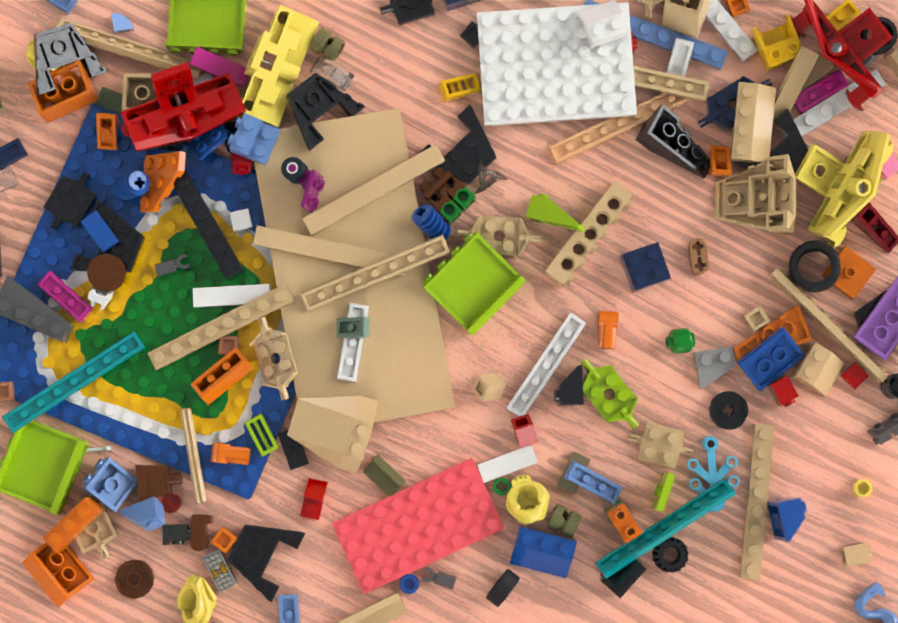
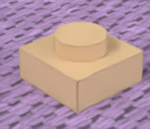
(756, 318)

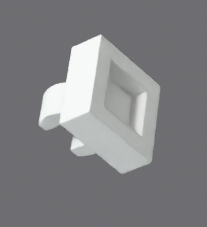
(100, 297)

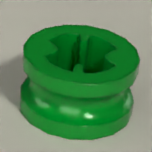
(505, 481)

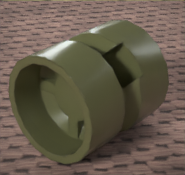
(322, 41)
(564, 520)

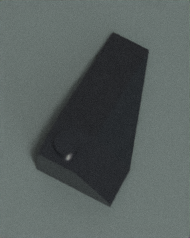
(669, 140)

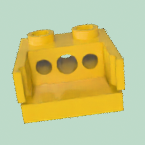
(777, 46)

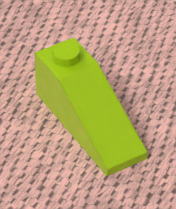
(545, 211)

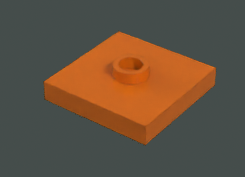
(853, 273)

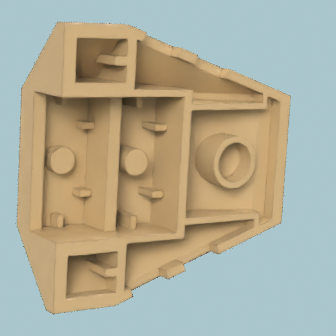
(759, 195)
(334, 428)

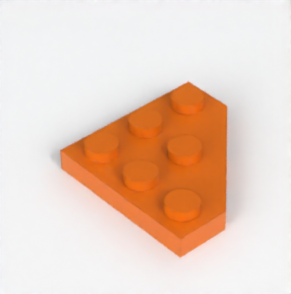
(162, 173)

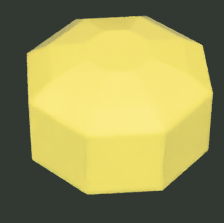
(862, 488)

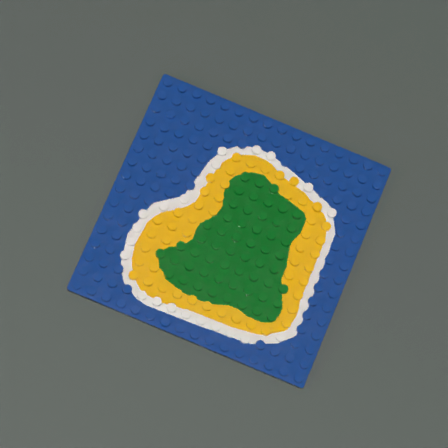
(135, 401)

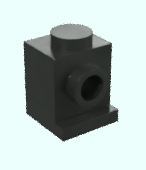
(176, 533)

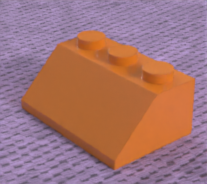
(72, 92)
(58, 573)

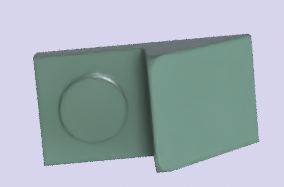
(353, 327)

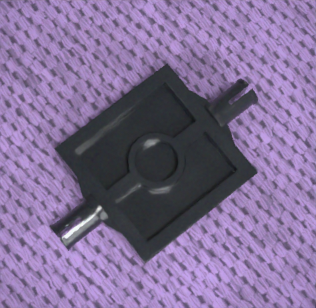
(409, 10)
(70, 201)

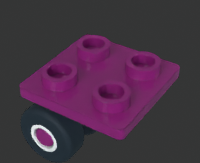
(311, 181)

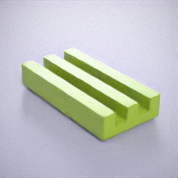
(257, 443)

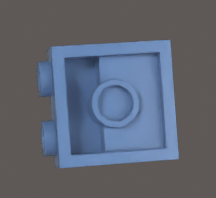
(253, 139)
(109, 483)

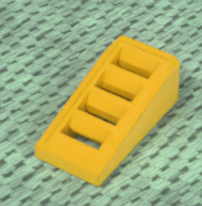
(446, 97)

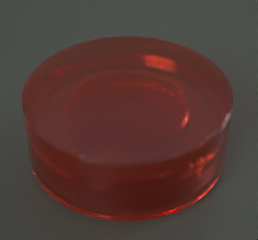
(171, 502)

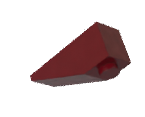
(875, 227)

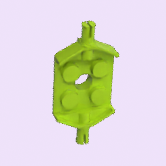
(623, 401)

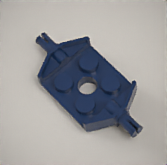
(718, 105)

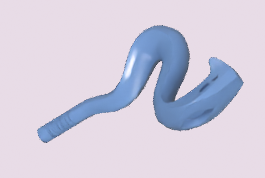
(884, 614)

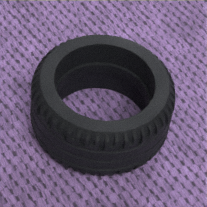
(817, 246)

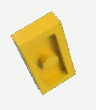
(843, 14)

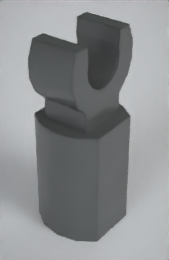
(171, 265)
(440, 578)

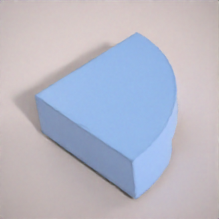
(121, 23)

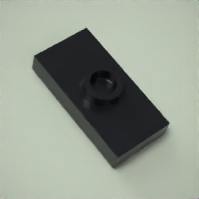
(293, 451)

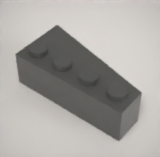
(27, 309)

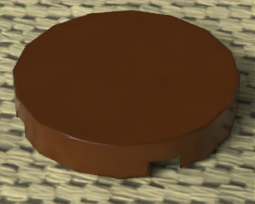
(106, 272)
(134, 579)

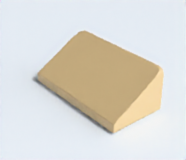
(819, 69)

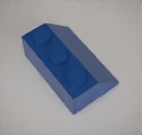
(786, 516)
(543, 552)

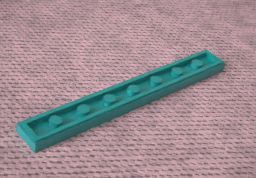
(73, 382)
(665, 528)

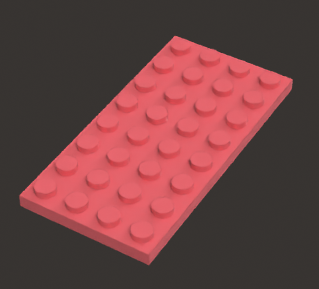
(418, 526)

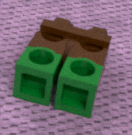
(444, 189)

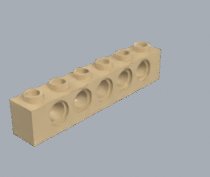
(614, 193)

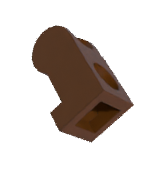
(198, 537)

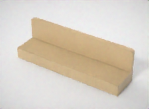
(379, 612)

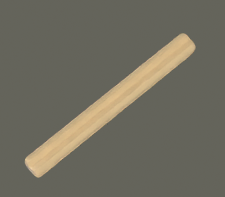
(193, 455)

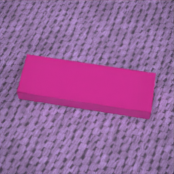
(218, 66)
(820, 91)
(65, 296)

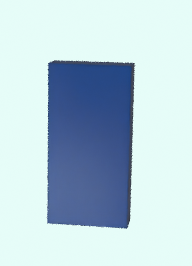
(100, 231)

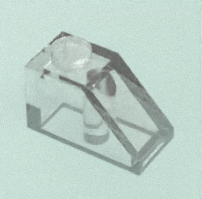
(333, 72)

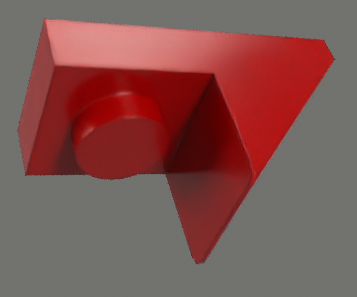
(313, 498)

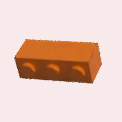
(221, 376)
(73, 524)

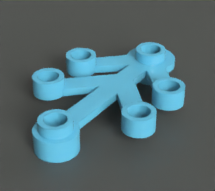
(713, 476)

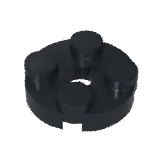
(722, 419)

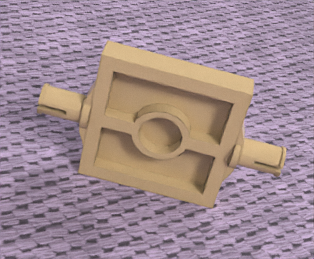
(660, 444)
(98, 533)

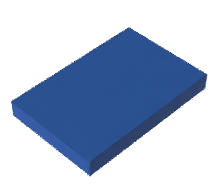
(771, 359)

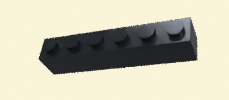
(208, 226)

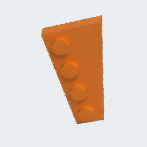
(792, 322)

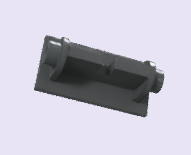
(882, 430)

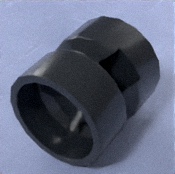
(890, 386)

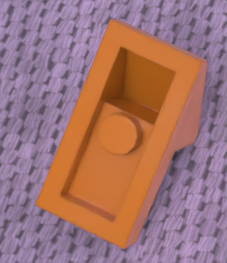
(107, 131)
(720, 161)

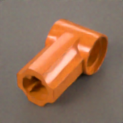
(607, 328)
(229, 454)

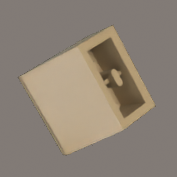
(685, 16)

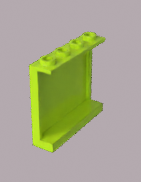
(207, 25)
(473, 282)
(41, 466)

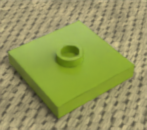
(662, 491)

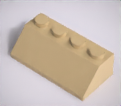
(753, 122)

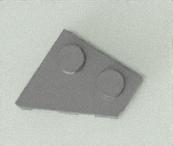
(713, 364)

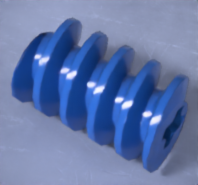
(131, 185)
(431, 222)

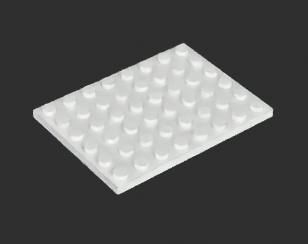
(545, 71)

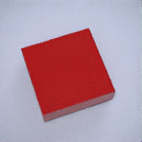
(854, 375)

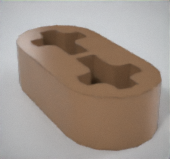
(693, 257)

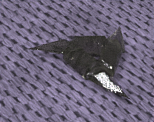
(484, 172)

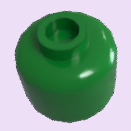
(680, 340)

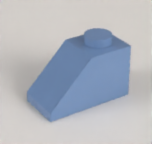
(145, 514)

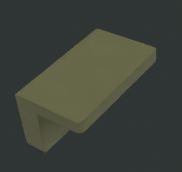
(384, 476)

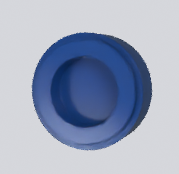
(409, 583)

